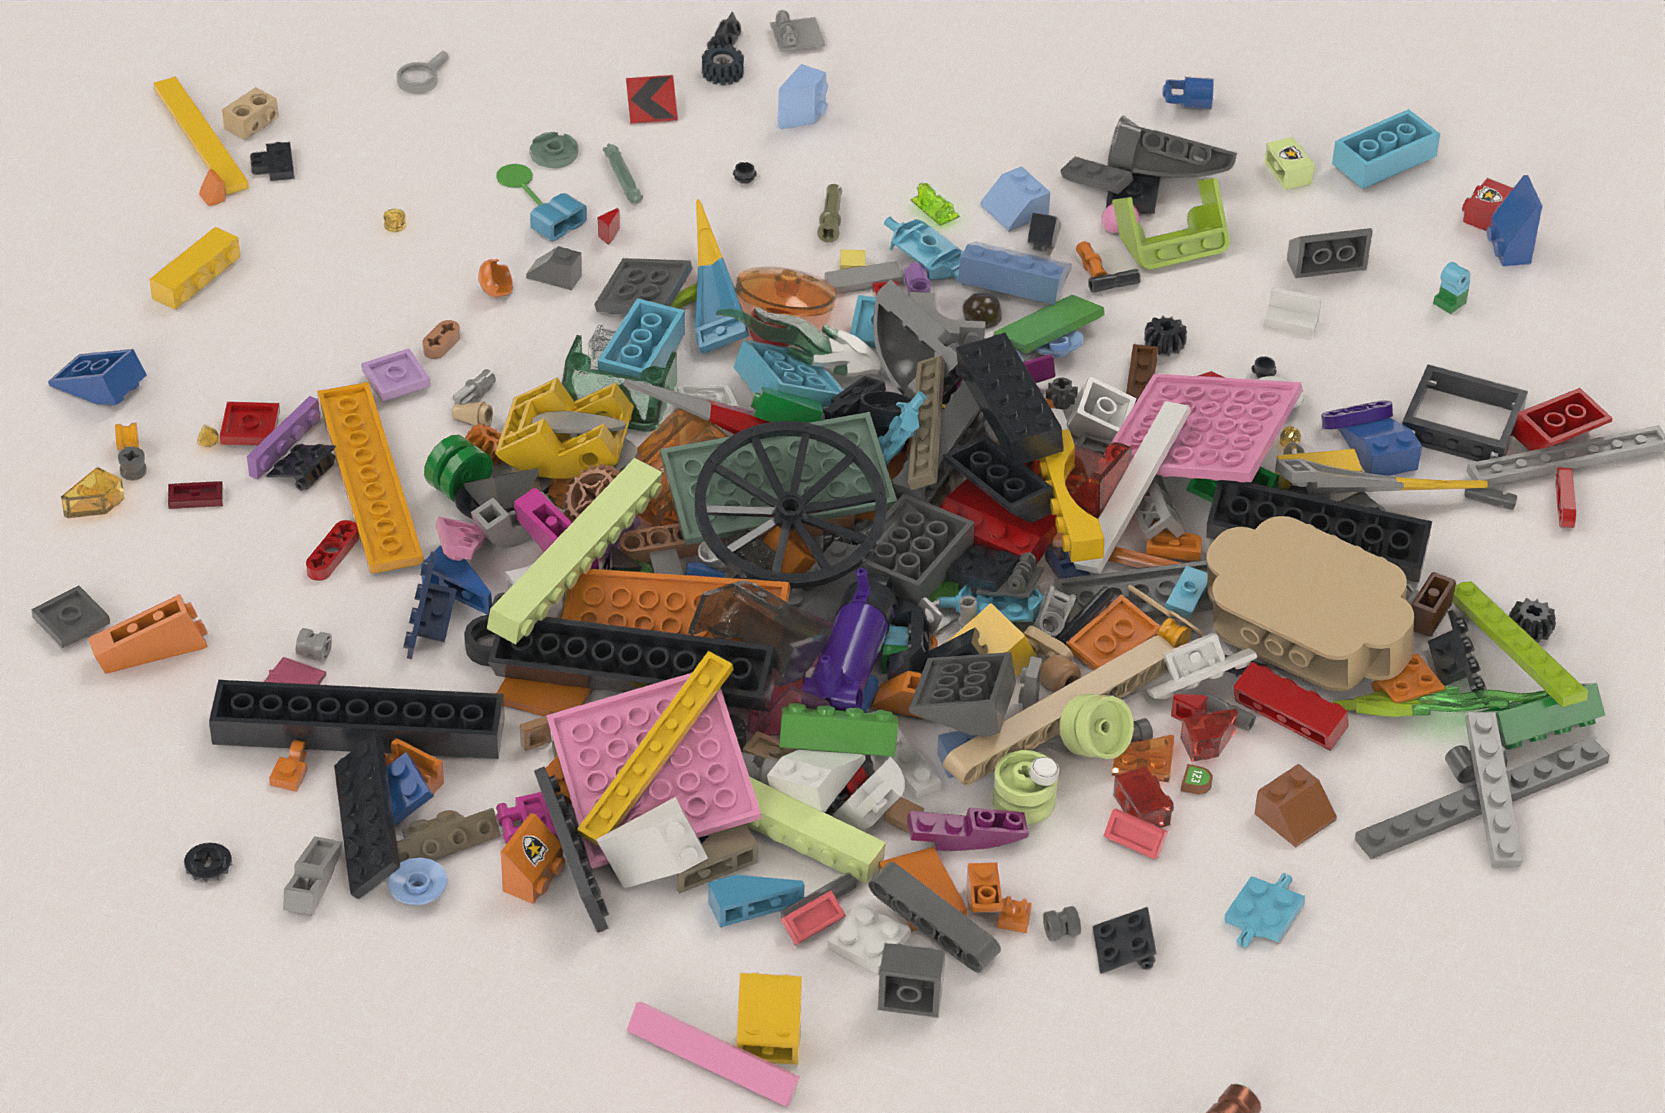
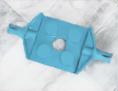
(926, 247)
(901, 427)
(1013, 609)

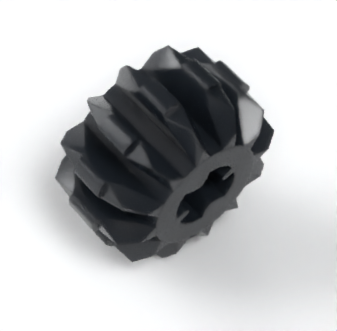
(1166, 334)
(1534, 618)

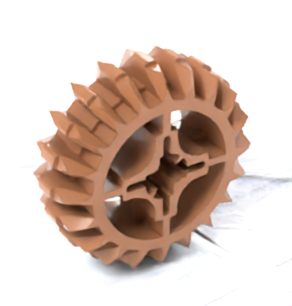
(587, 488)

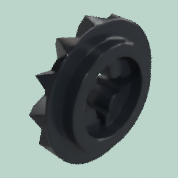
(198, 856)

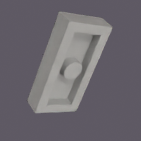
(1031, 679)

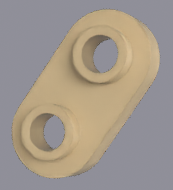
(1046, 644)

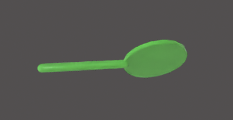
(517, 176)

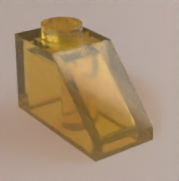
(93, 495)

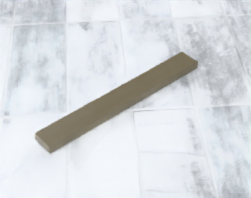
(925, 443)

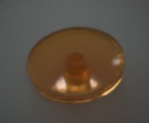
(785, 291)

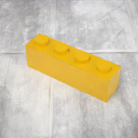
(195, 268)

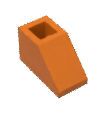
(898, 693)
(983, 887)

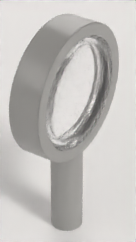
(420, 76)

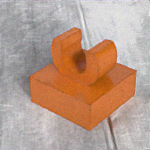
(1014, 915)

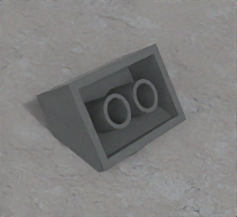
(1329, 253)

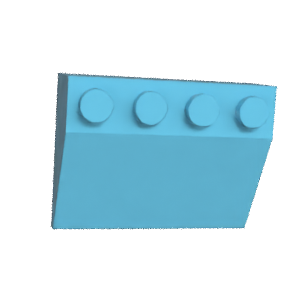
(772, 368)

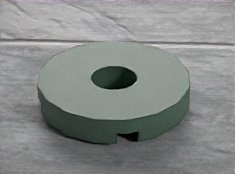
(543, 155)

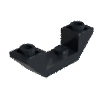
(914, 658)

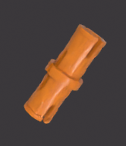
(1090, 260)

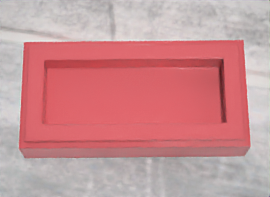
(1135, 833)
(813, 917)

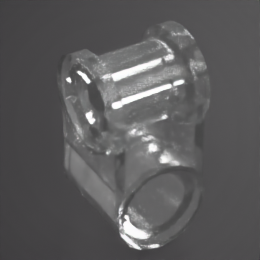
(598, 343)

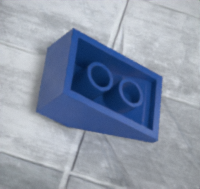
(1516, 225)
(101, 376)
(1384, 446)

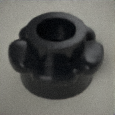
(744, 172)
(1264, 367)

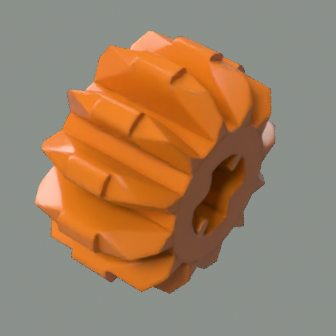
(485, 439)

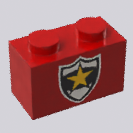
(1484, 203)

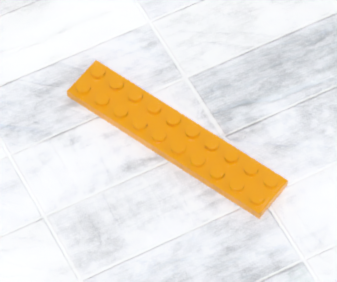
(370, 478)

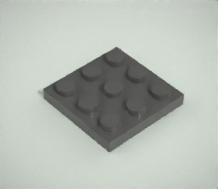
(643, 279)

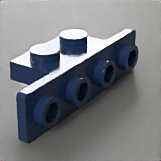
(434, 609)

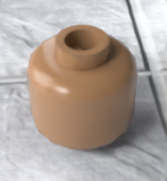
(1058, 673)

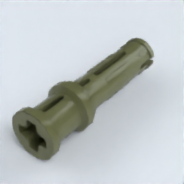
(830, 218)

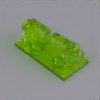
(934, 206)

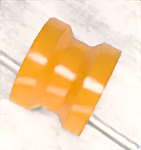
(126, 436)
(1173, 633)

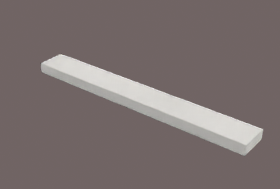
(1137, 479)

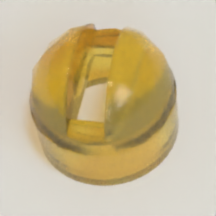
(1293, 434)
(207, 436)

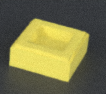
(852, 258)

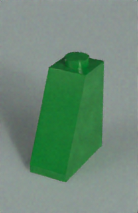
(782, 406)

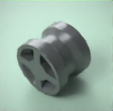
(132, 463)

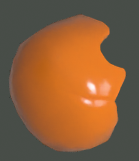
(495, 278)

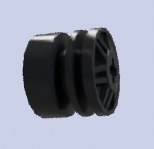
(882, 409)

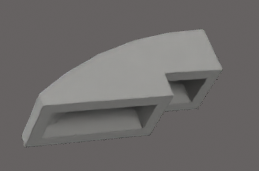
(311, 875)

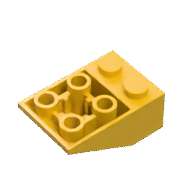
(770, 1016)

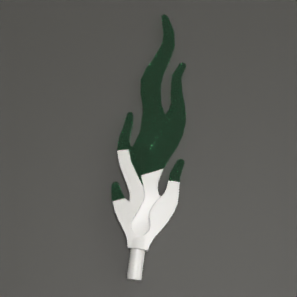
(821, 350)

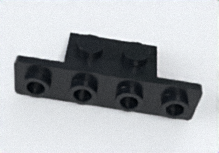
(1453, 655)

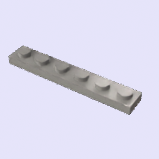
(1493, 790)

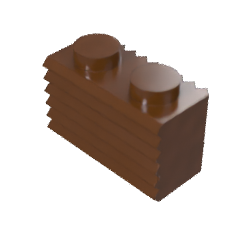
(1432, 603)

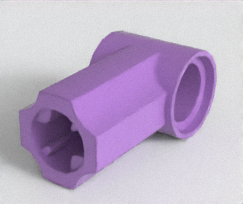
(916, 279)

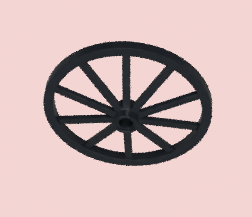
(790, 501)

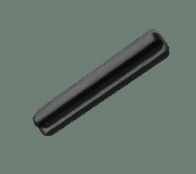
(1087, 614)

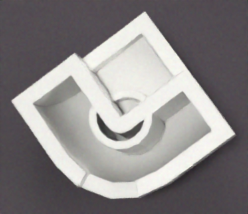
(873, 797)

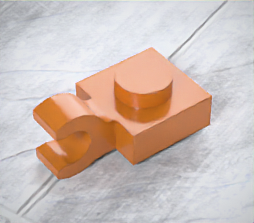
(290, 771)

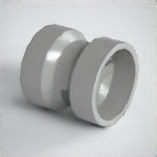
(315, 644)

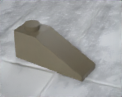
(726, 853)

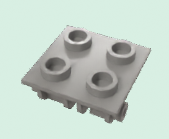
(796, 33)

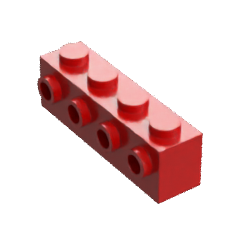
(1291, 705)

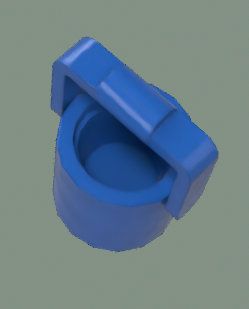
(1196, 92)

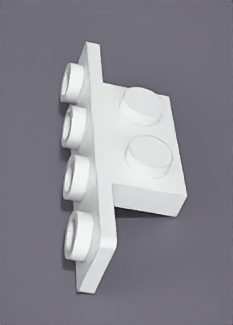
(1196, 662)

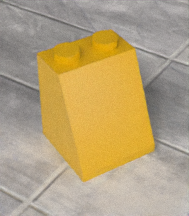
(1001, 636)

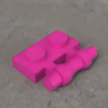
(525, 805)

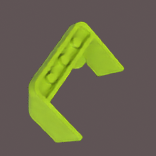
(1204, 237)

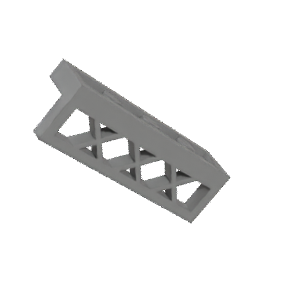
(1161, 507)

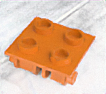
(1411, 683)

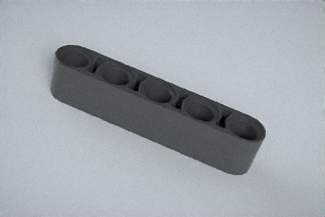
(934, 917)

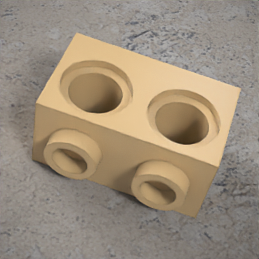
(250, 113)

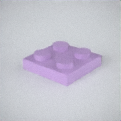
(396, 374)

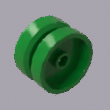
(456, 463)

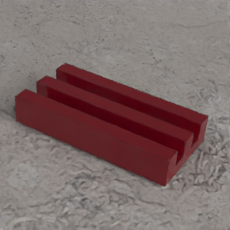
(195, 494)

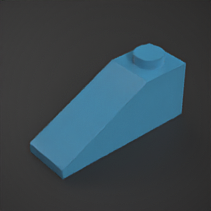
(749, 897)

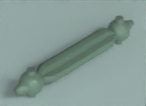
(622, 173)

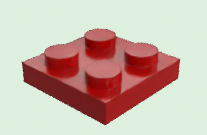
(248, 422)

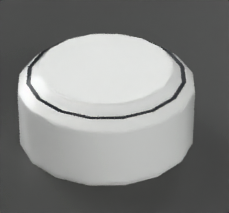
(1044, 771)

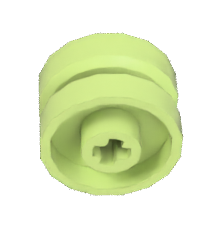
(1096, 726)
(1018, 792)

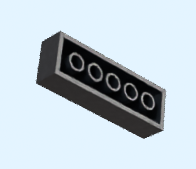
(1009, 399)

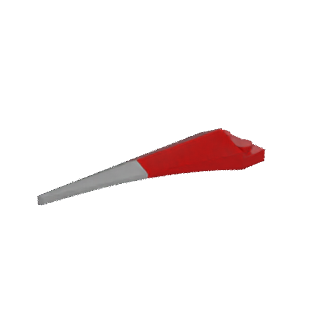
(723, 415)

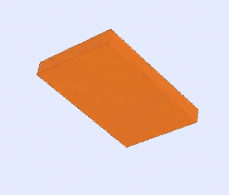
(1112, 633)
(541, 697)
(930, 871)

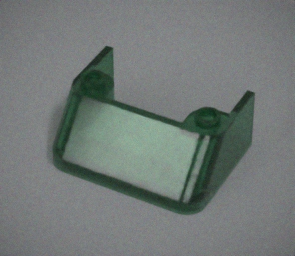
(647, 410)

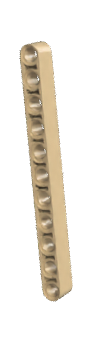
(1042, 719)

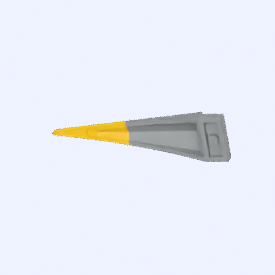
(1329, 479)

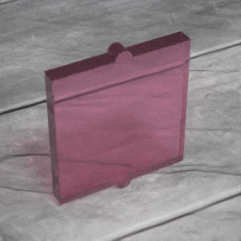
(295, 672)

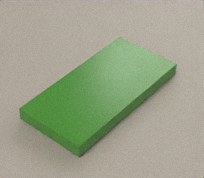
(1051, 323)

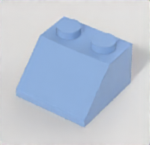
(802, 97)
(1016, 198)

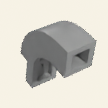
(962, 331)
(500, 526)

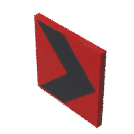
(651, 99)

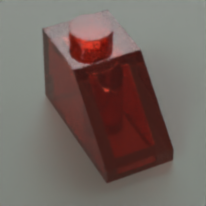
(1208, 733)

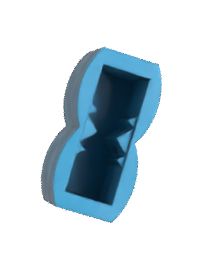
(558, 216)

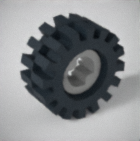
(722, 65)

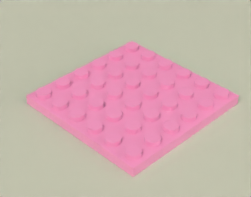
(1227, 428)
(702, 772)

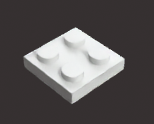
(863, 937)

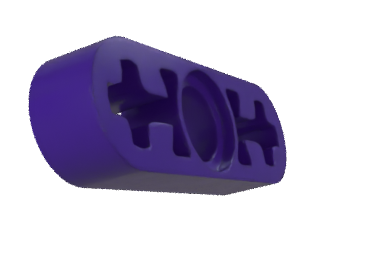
(1357, 414)

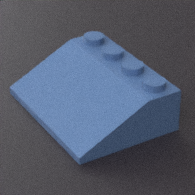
(1013, 272)

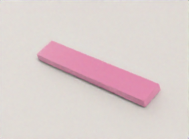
(713, 1053)

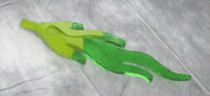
(1443, 701)

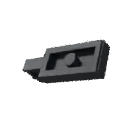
(848, 400)

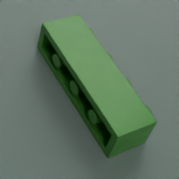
(838, 730)

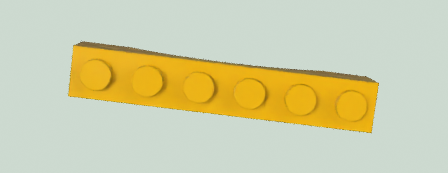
(1080, 530)

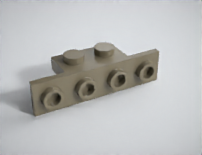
(447, 834)

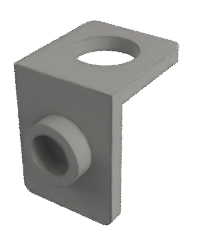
(937, 617)

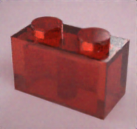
(1142, 797)

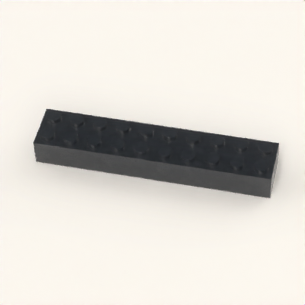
(631, 659)
(347, 715)

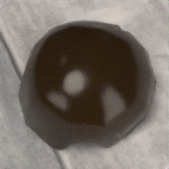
(983, 308)

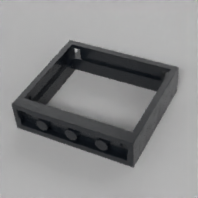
(1457, 441)

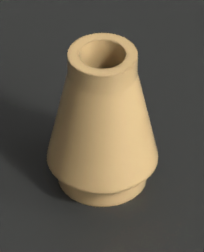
(473, 413)

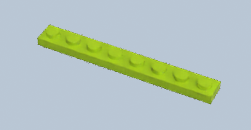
(1518, 645)

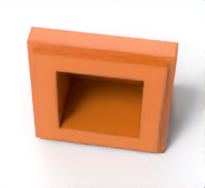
(212, 189)

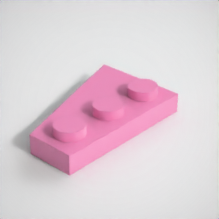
(459, 538)

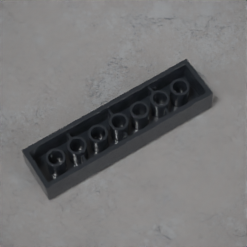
(1382, 533)

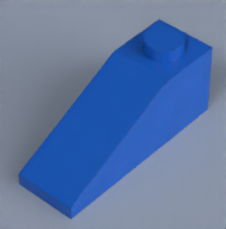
(462, 577)

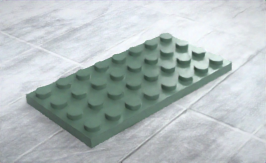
(684, 463)

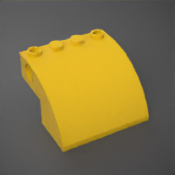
(555, 454)

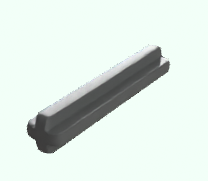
(838, 886)

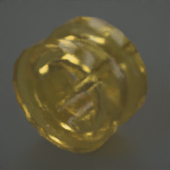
(394, 220)

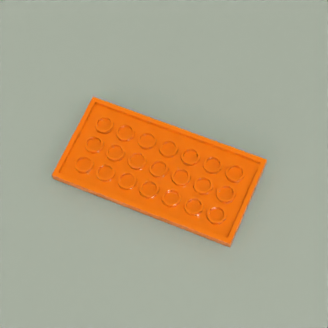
(647, 599)

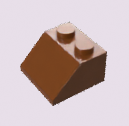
(1295, 805)

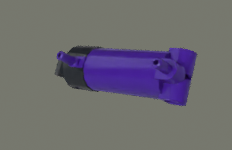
(855, 642)

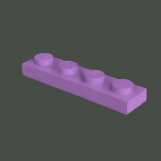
(283, 437)

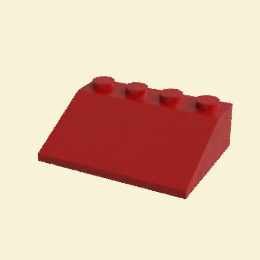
(997, 527)

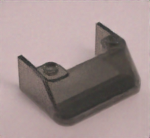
(763, 618)

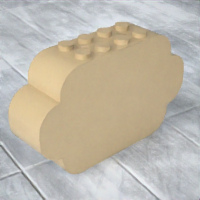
(1310, 603)

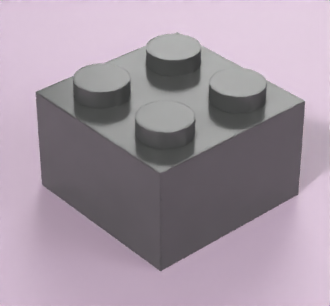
(911, 980)

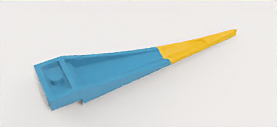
(714, 292)

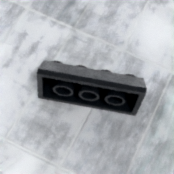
(1012, 487)

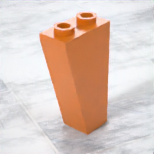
(150, 636)

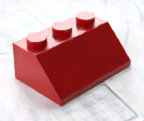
(1559, 420)

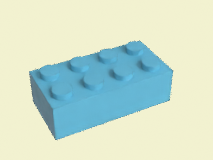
(1385, 148)
(643, 339)

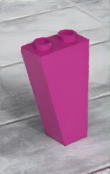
(542, 519)

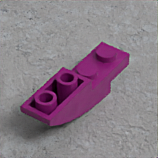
(971, 831)

